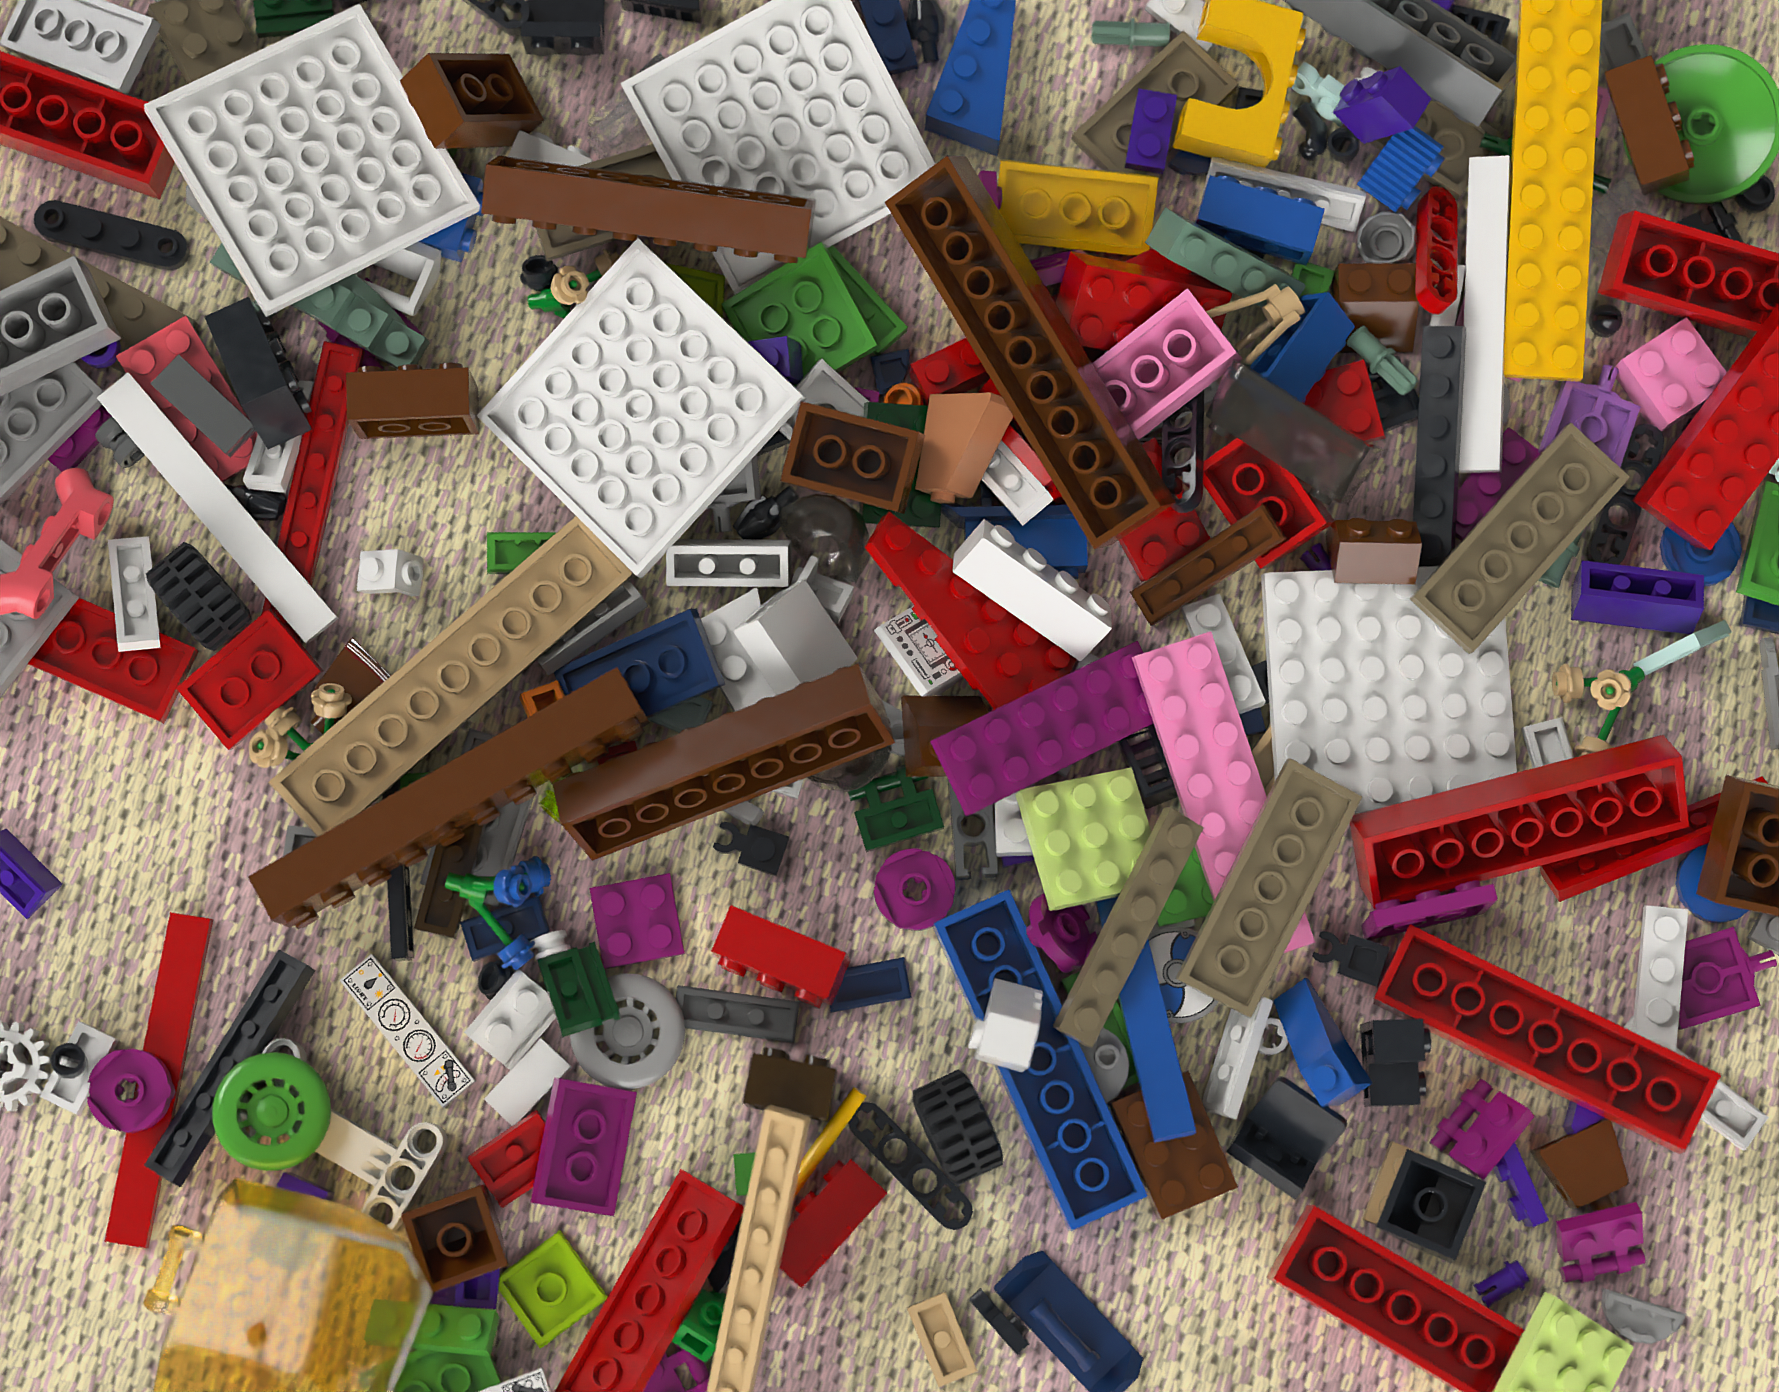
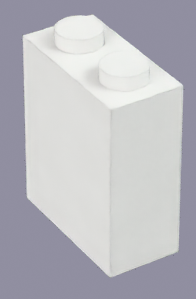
(794, 639)

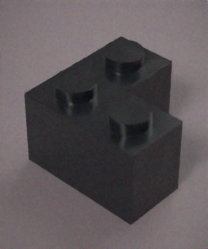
(1391, 1061)

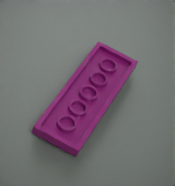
(1044, 730)

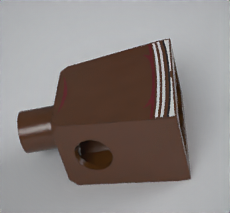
(356, 673)

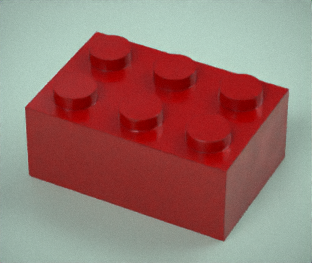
(1246, 479)
(780, 957)

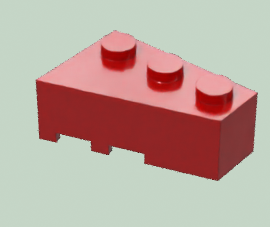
(828, 1219)

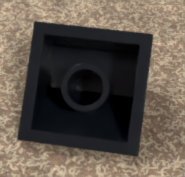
(1430, 1206)

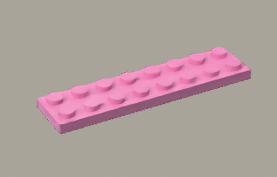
(1206, 753)

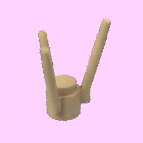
(1281, 312)

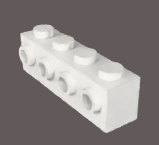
(1033, 589)

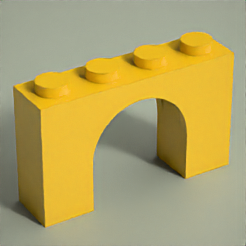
(1269, 39)

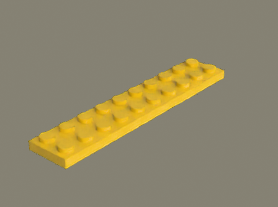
(1551, 188)

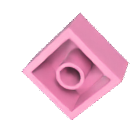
(1670, 375)

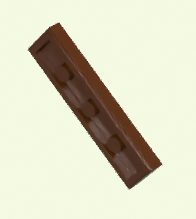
(1208, 565)

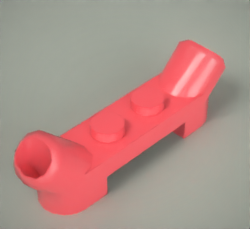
(82, 512)

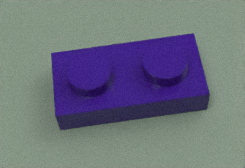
(1150, 131)
(1524, 1201)

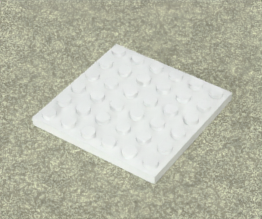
(785, 108)
(310, 159)
(640, 408)
(1381, 691)

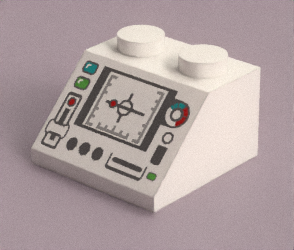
(918, 653)

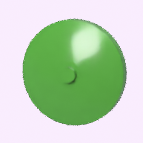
(1728, 118)

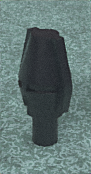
(925, 24)
(260, 503)
(761, 516)

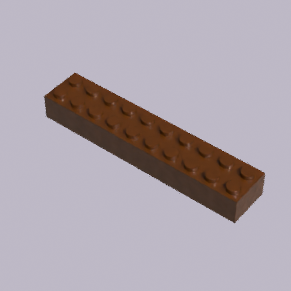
(1029, 351)
(449, 800)

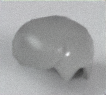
(1391, 234)

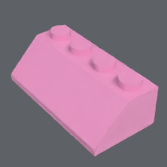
(1165, 363)

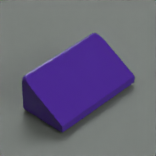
(23, 877)

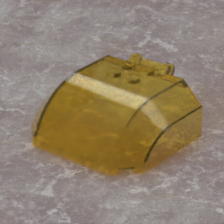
(287, 1298)

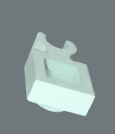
(1322, 91)

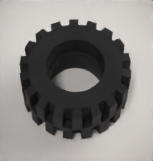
(198, 596)
(958, 1127)

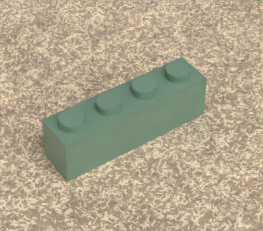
(1217, 257)

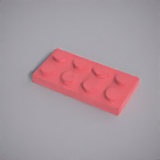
(153, 355)

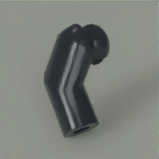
(1316, 132)

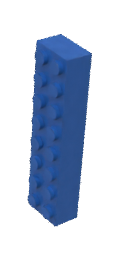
(1057, 1092)

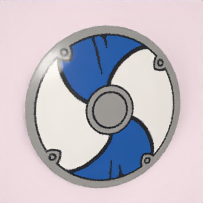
(1169, 951)

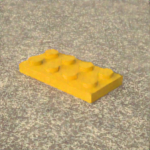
(1077, 207)

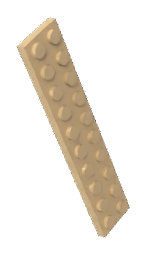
(451, 678)

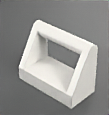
(416, 263)

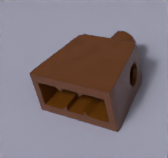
(1585, 1166)

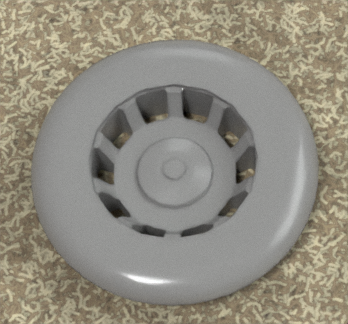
(633, 1035)

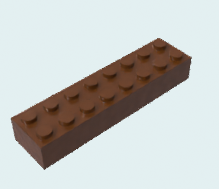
(648, 207)
(723, 762)

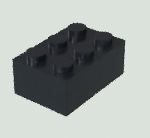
(258, 373)

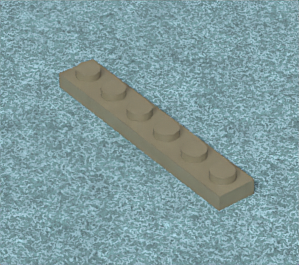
(1128, 927)

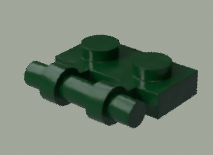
(897, 819)

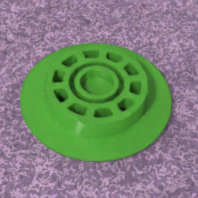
(271, 1111)

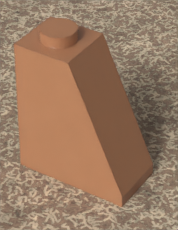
(959, 443)

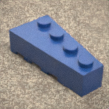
(974, 79)

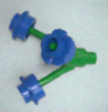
(510, 887)

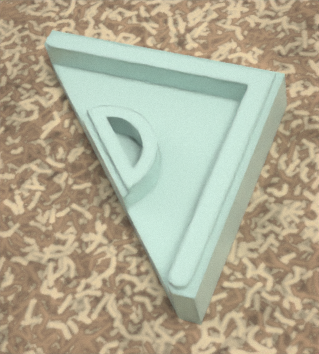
(1684, 647)

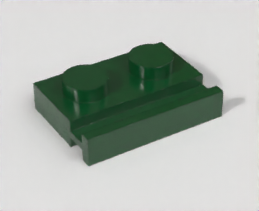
(286, 16)
(578, 989)

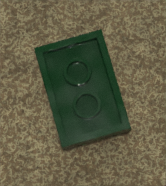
(919, 509)

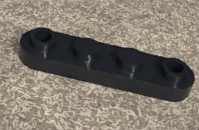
(111, 235)

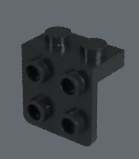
(564, 27)
(1286, 1136)

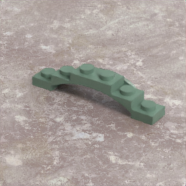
(354, 312)

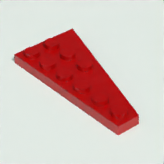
(977, 634)

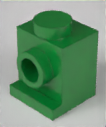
(701, 1325)

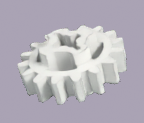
(12, 1051)

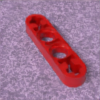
(1430, 247)

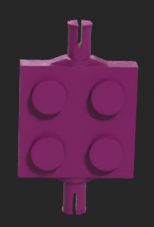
(1718, 978)

